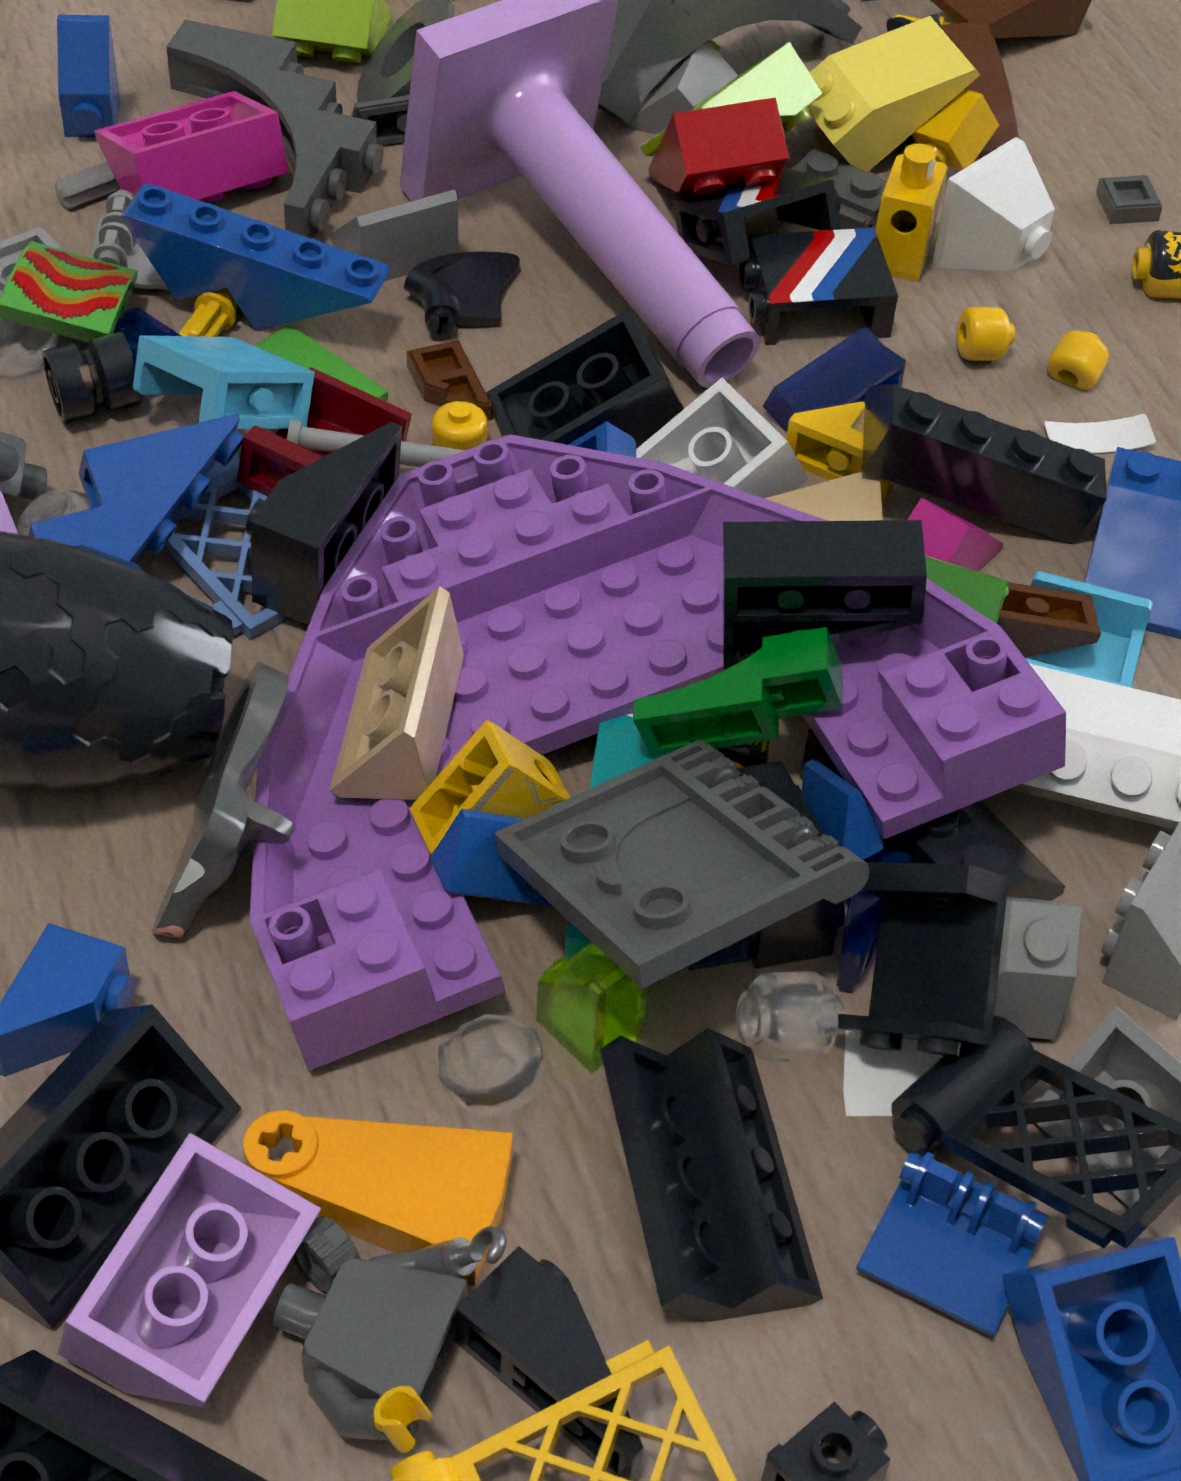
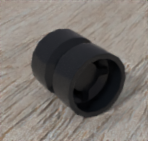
(110, 370)

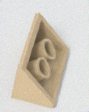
(402, 706)

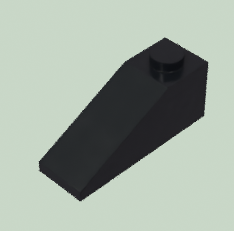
(540, 1345)

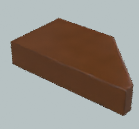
(447, 376)

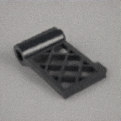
(978, 1092)

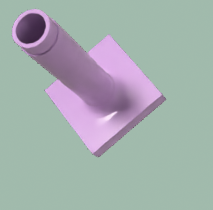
(520, 96)

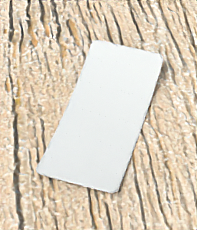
(1104, 435)

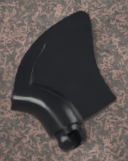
(461, 289)

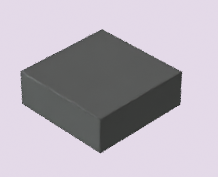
(1129, 199)

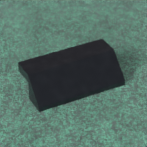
(709, 1179)

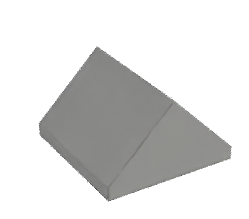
(683, 89)
(404, 233)
(1136, 1065)

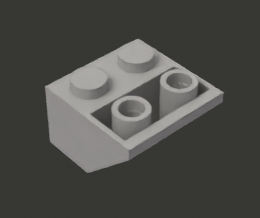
(1148, 941)

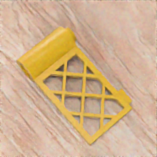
(628, 1372)

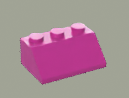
(198, 148)

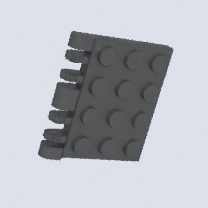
(677, 861)

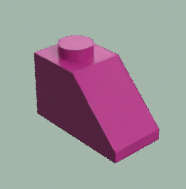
(953, 537)

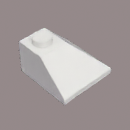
(995, 213)

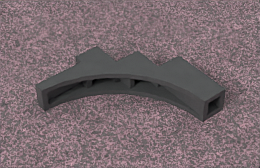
(658, 34)
(319, 142)

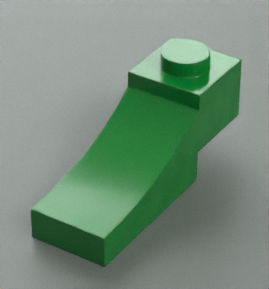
(743, 704)

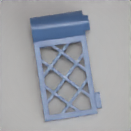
(219, 583)

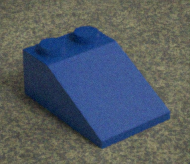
(1140, 536)
(1108, 1355)

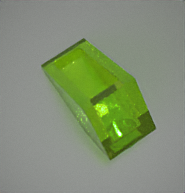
(589, 1004)

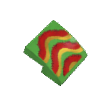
(66, 292)

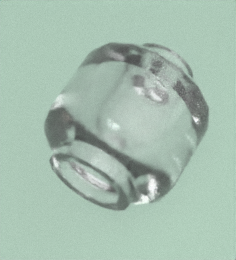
(789, 1017)

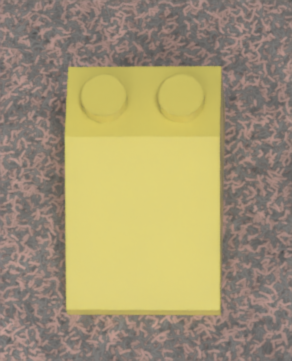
(887, 89)

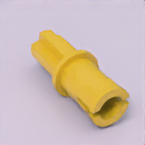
(212, 314)

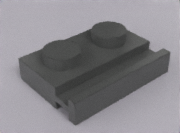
(858, 190)

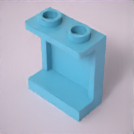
(228, 376)
(1122, 629)

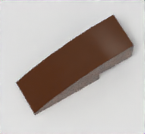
(981, 50)

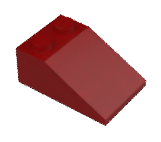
(721, 147)

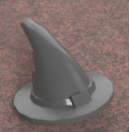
(391, 62)

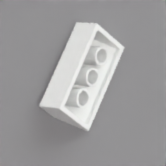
(1118, 750)

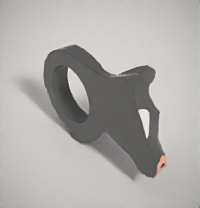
(223, 811)

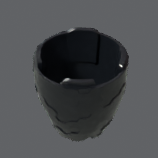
(102, 669)

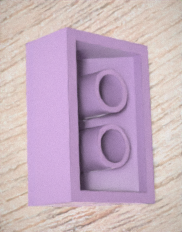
(187, 1277)

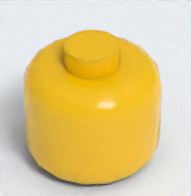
(984, 333)
(1078, 359)
(459, 426)

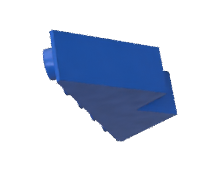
(265, 268)
(141, 486)

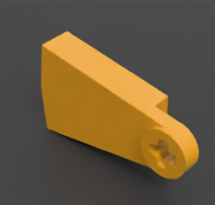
(389, 1179)

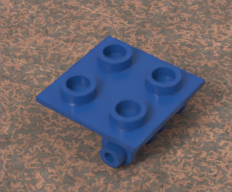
(952, 1241)

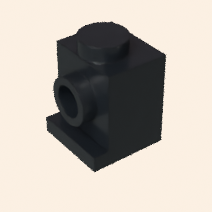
(851, 1439)

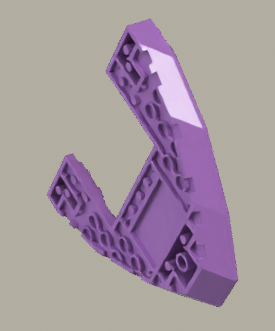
(571, 598)

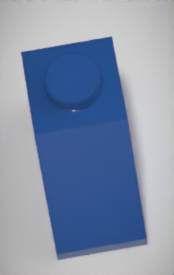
(86, 74)
(60, 997)

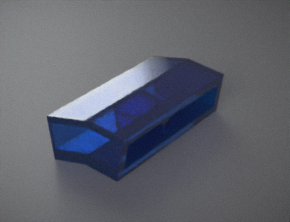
(836, 377)

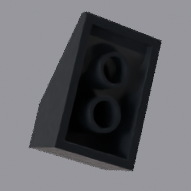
(592, 380)
(315, 520)

